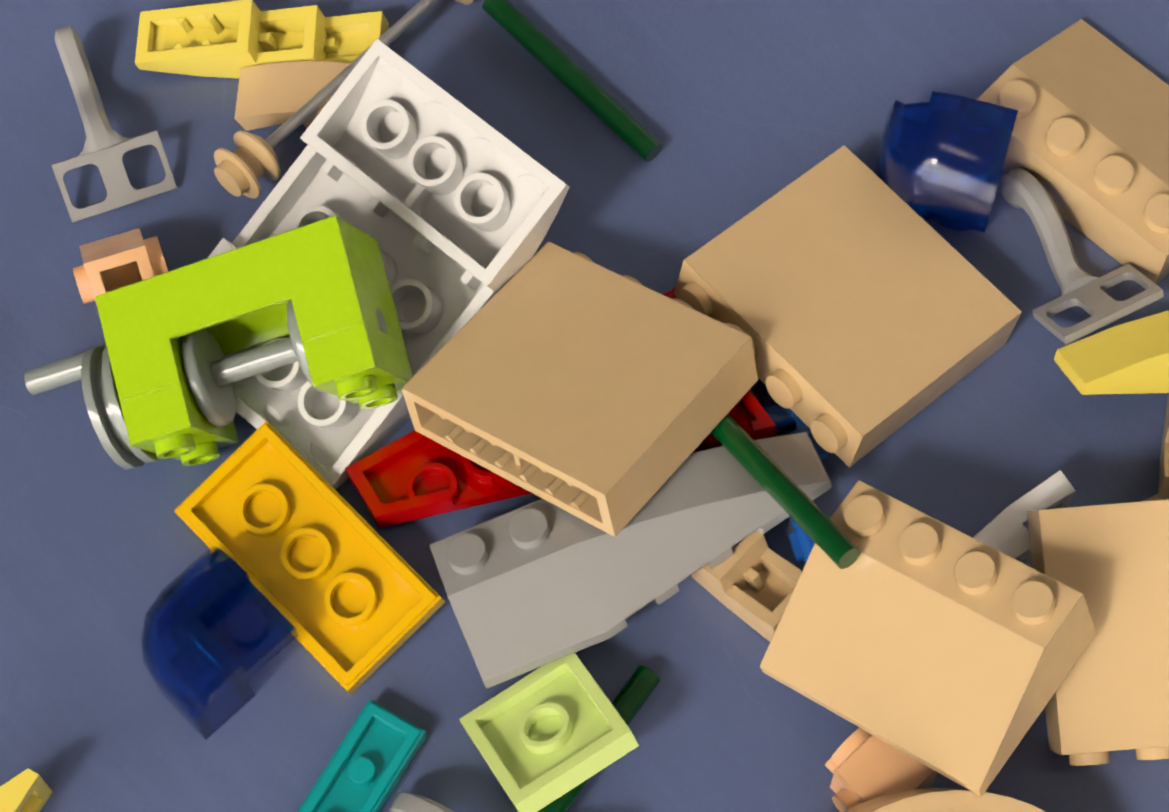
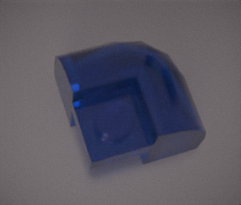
(946, 157)
(210, 638)

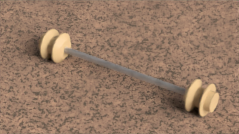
(255, 157)

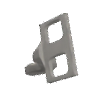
(102, 143)
(1076, 284)

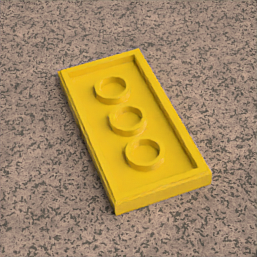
(311, 556)

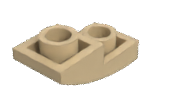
(277, 90)

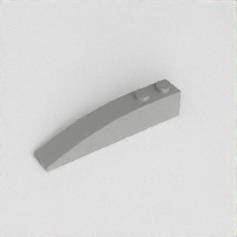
(554, 584)

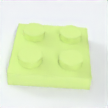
(548, 733)

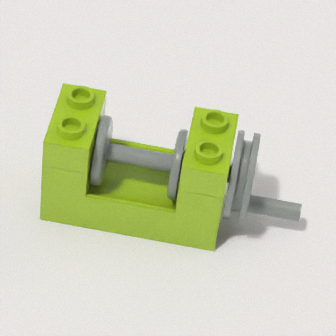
(164, 369)

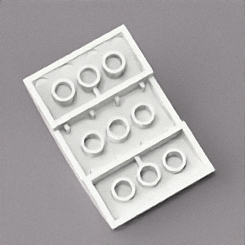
(451, 220)

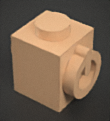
(117, 263)
(871, 768)

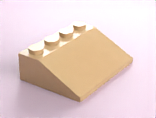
(1096, 140)
(928, 638)

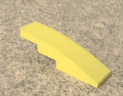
(236, 35)
(1121, 358)

